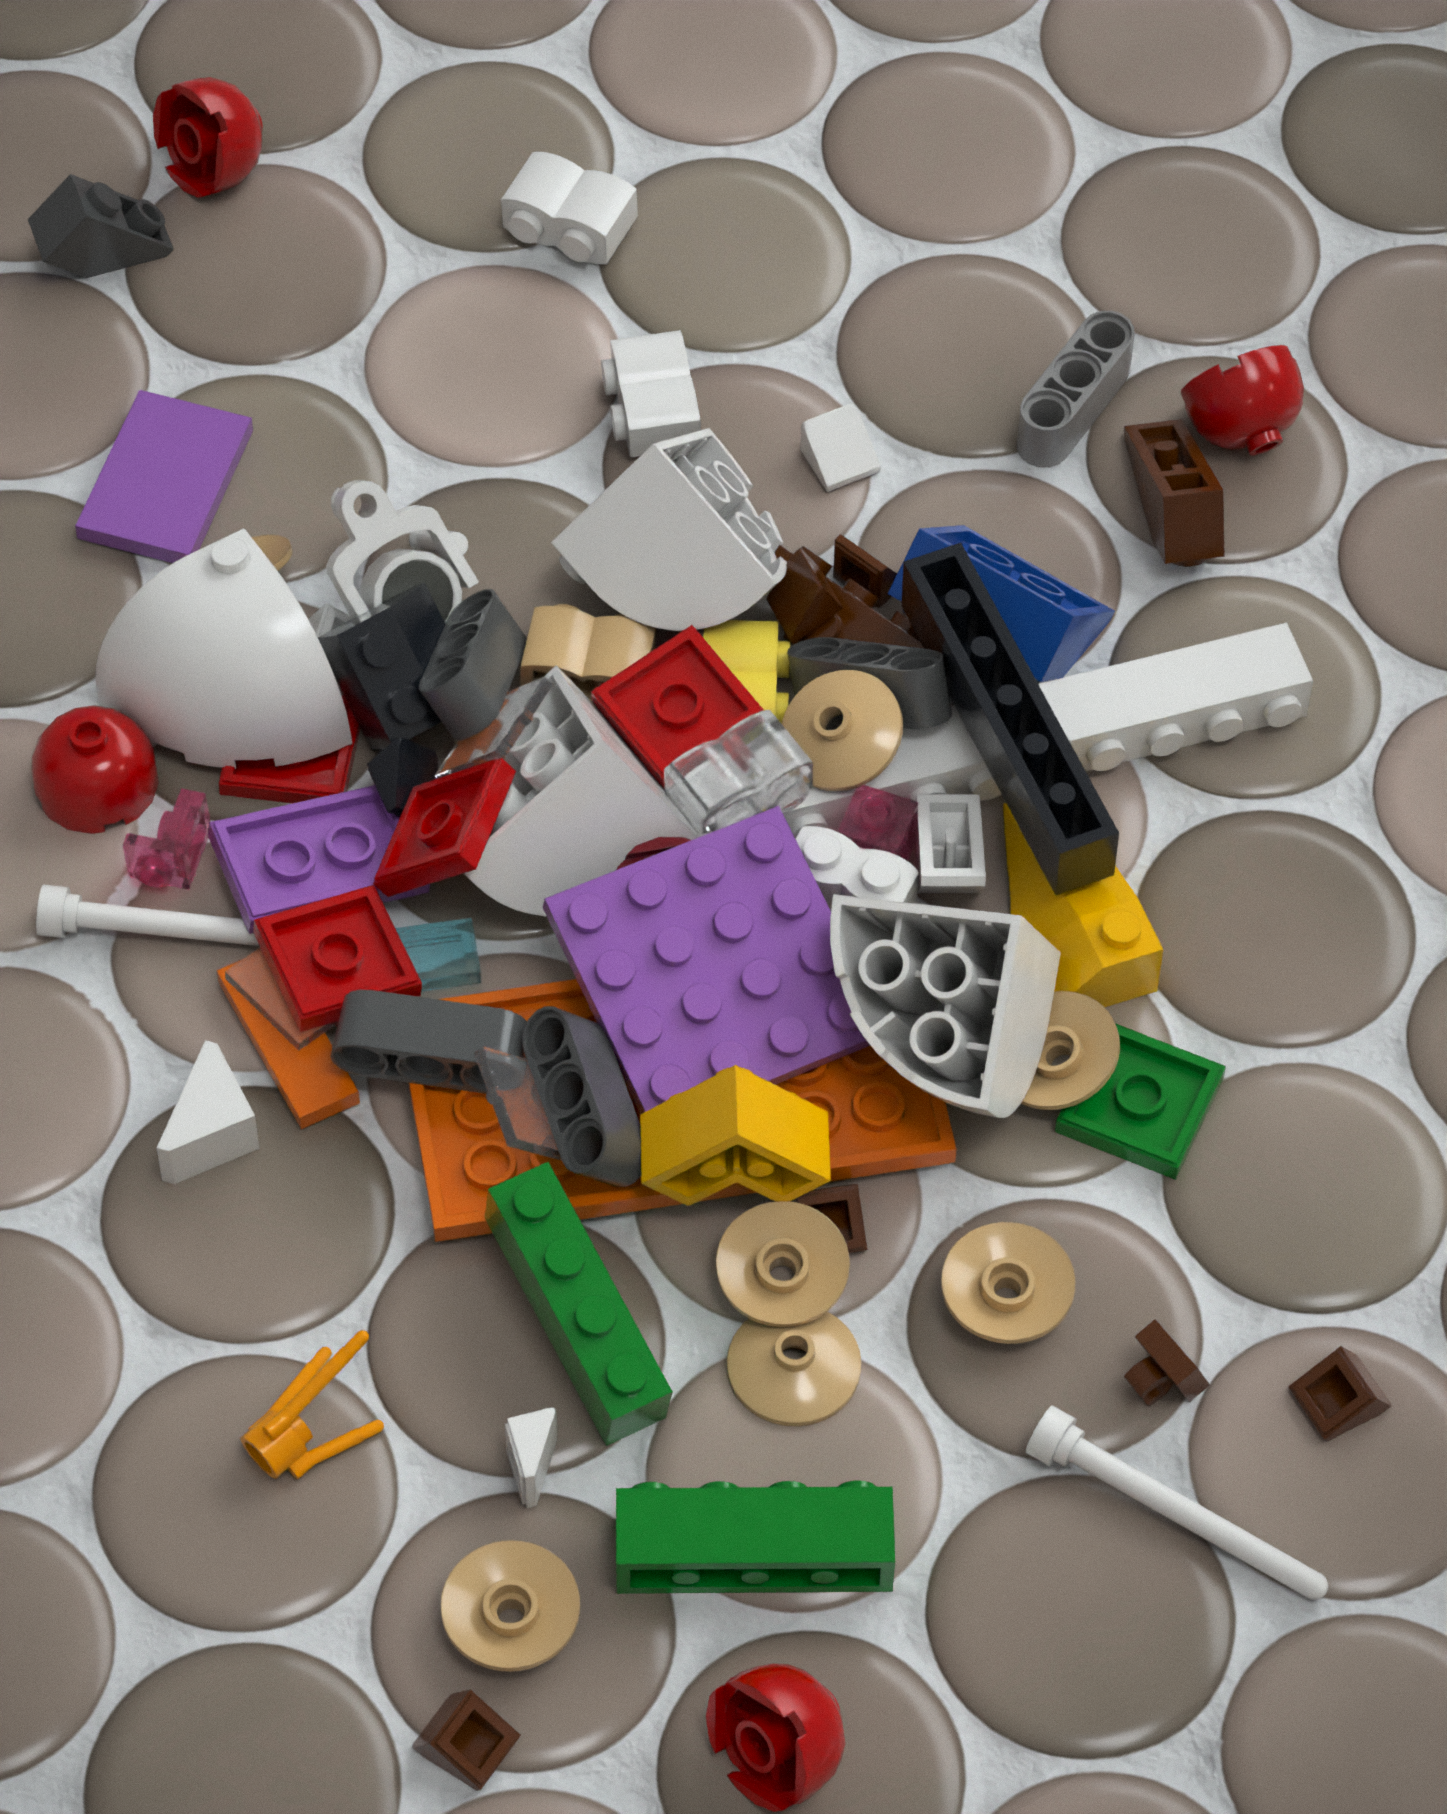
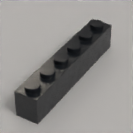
(1010, 720)

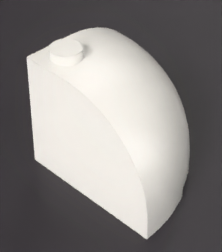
(676, 538)
(223, 662)
(571, 805)
(947, 996)

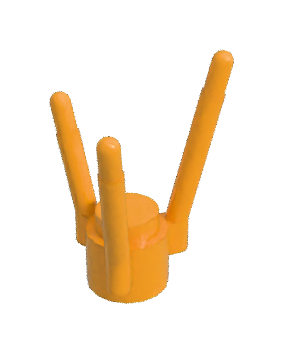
(280, 1435)

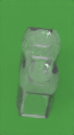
(739, 775)

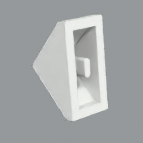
(949, 844)
(208, 1122)

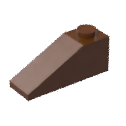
(1177, 492)

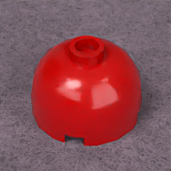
(209, 134)
(1248, 401)
(94, 769)
(778, 1732)

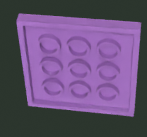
(709, 961)

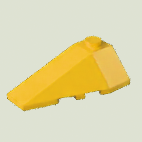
(1098, 928)

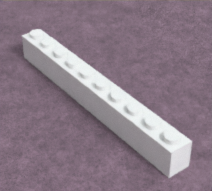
(1110, 718)

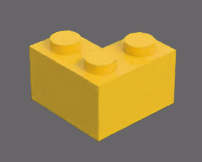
(731, 1134)

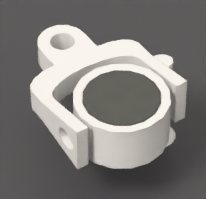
(400, 568)

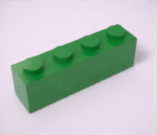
(577, 1303)
(754, 1538)

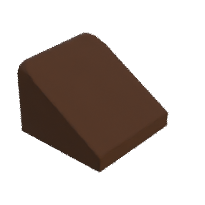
(863, 568)
(802, 597)
(843, 1208)
(1339, 1394)
(466, 1739)

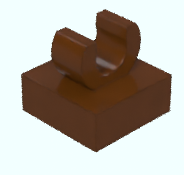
(1164, 1367)

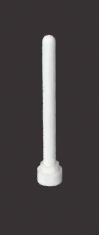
(65, 912)
(1062, 1442)

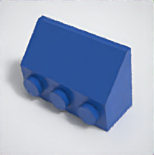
(1043, 613)

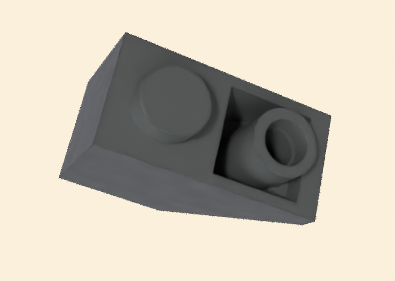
(97, 230)

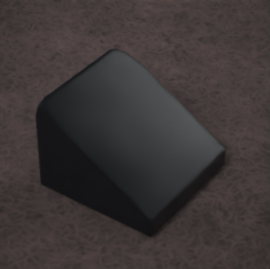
(399, 770)

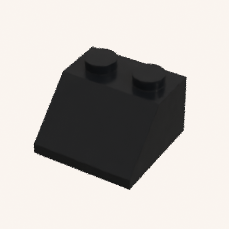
(382, 663)

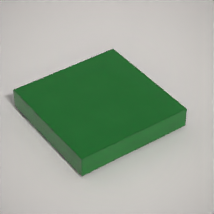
(1148, 1104)

